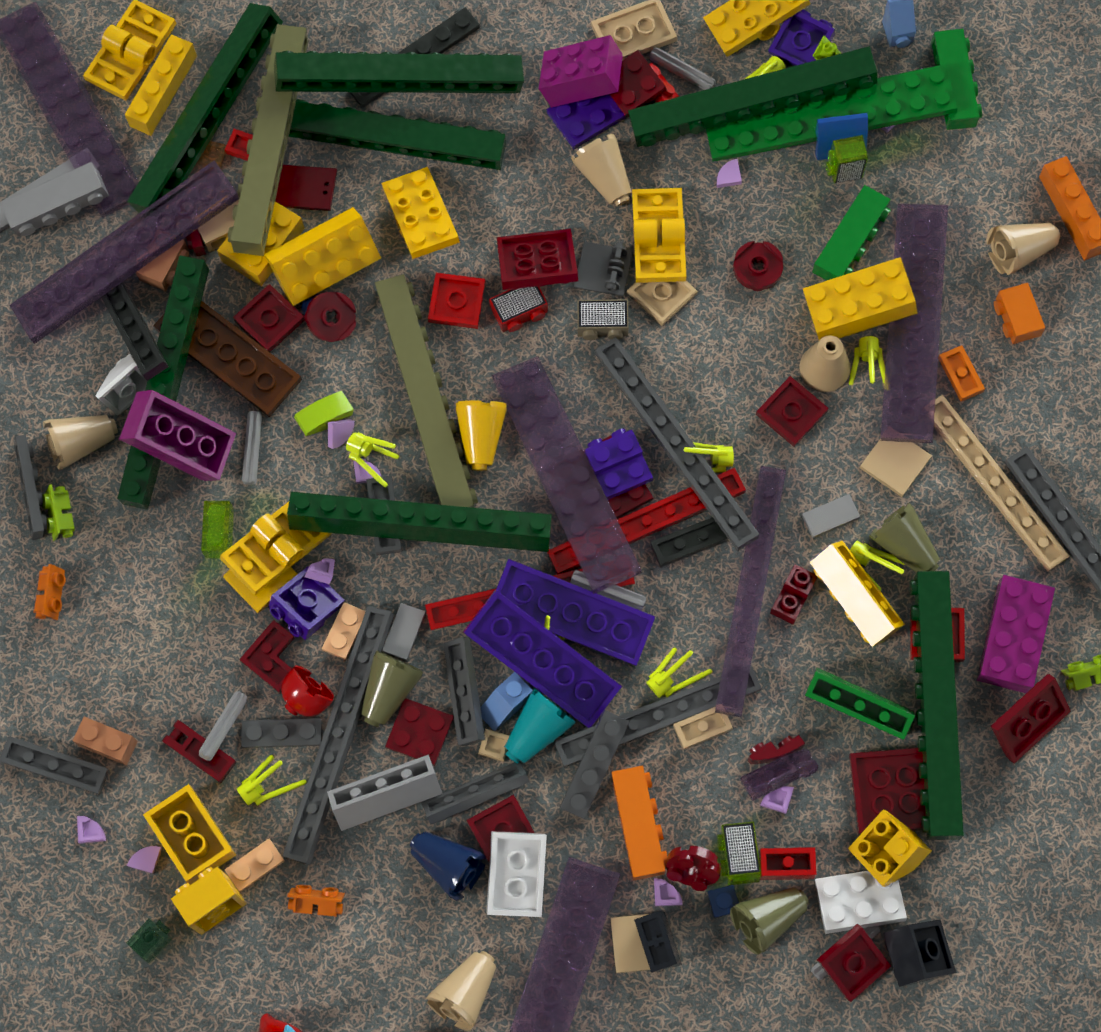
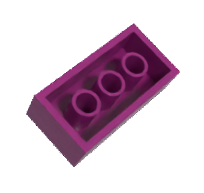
(177, 435)
(1015, 634)

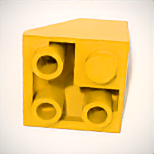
(889, 849)

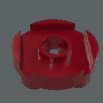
(758, 279)
(345, 316)
(681, 867)

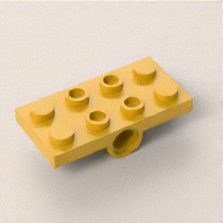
(745, 20)
(129, 49)
(420, 213)
(659, 235)
(269, 550)

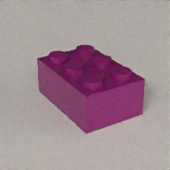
(580, 71)

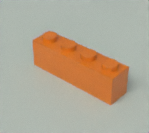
(1073, 206)
(638, 822)

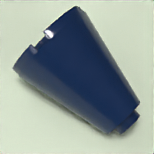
(448, 863)

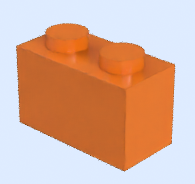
(1019, 313)

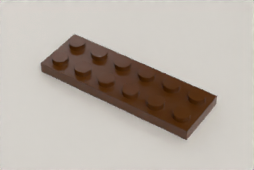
(239, 361)

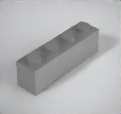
(54, 200)
(384, 792)

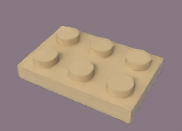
(637, 28)

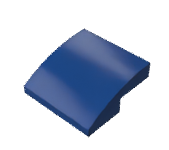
(839, 128)

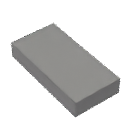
(830, 516)
(404, 632)

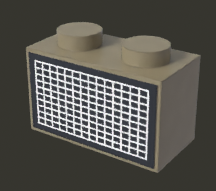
(602, 318)

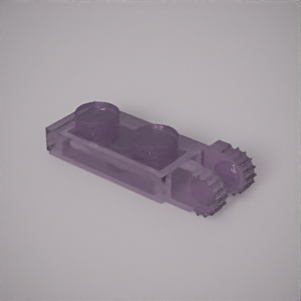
(779, 773)

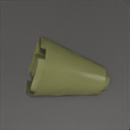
(907, 540)
(387, 687)
(768, 917)

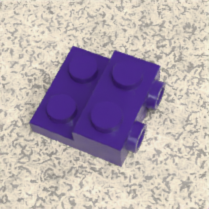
(800, 37)
(618, 463)
(304, 604)

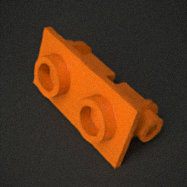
(52, 582)
(326, 899)

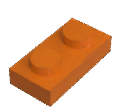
(961, 373)

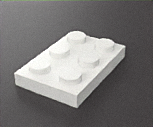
(516, 874)
(858, 900)

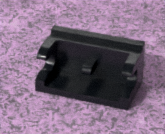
(657, 941)

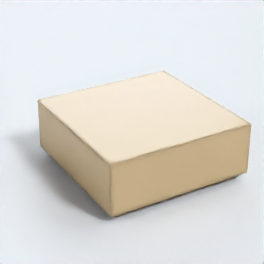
(494, 745)

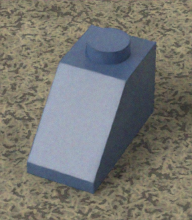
(899, 22)
(505, 701)

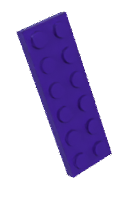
(577, 612)
(542, 659)

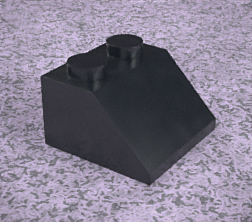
(919, 952)

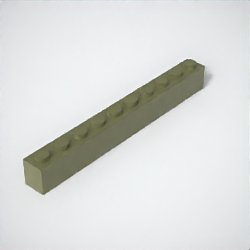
(265, 150)
(424, 394)

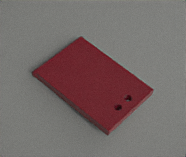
(305, 187)

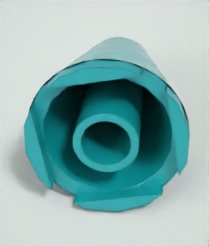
(536, 728)

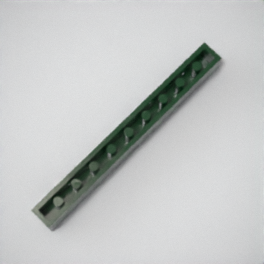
(397, 72)
(753, 97)
(207, 106)
(398, 135)
(174, 344)
(419, 521)
(937, 706)

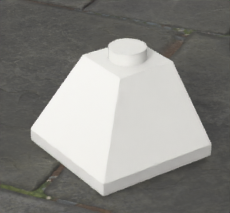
(121, 385)

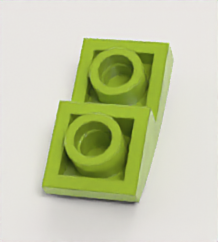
(318, 414)

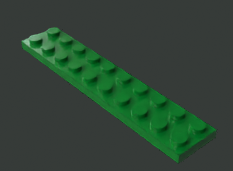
(888, 103)

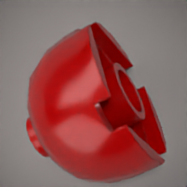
(304, 694)

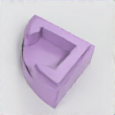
(729, 174)
(339, 432)
(361, 474)
(321, 571)
(778, 799)
(89, 831)
(145, 859)
(666, 894)

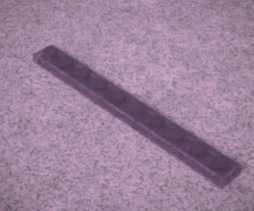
(750, 593)

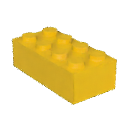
(323, 256)
(861, 300)

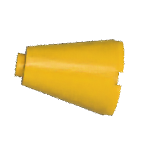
(480, 430)

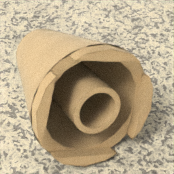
(604, 169)
(1020, 244)
(825, 365)
(78, 436)
(464, 990)

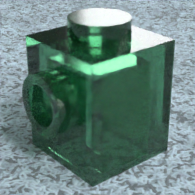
(150, 940)

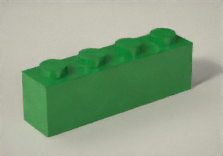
(952, 49)
(852, 234)
(860, 703)

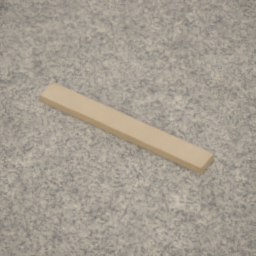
(997, 485)

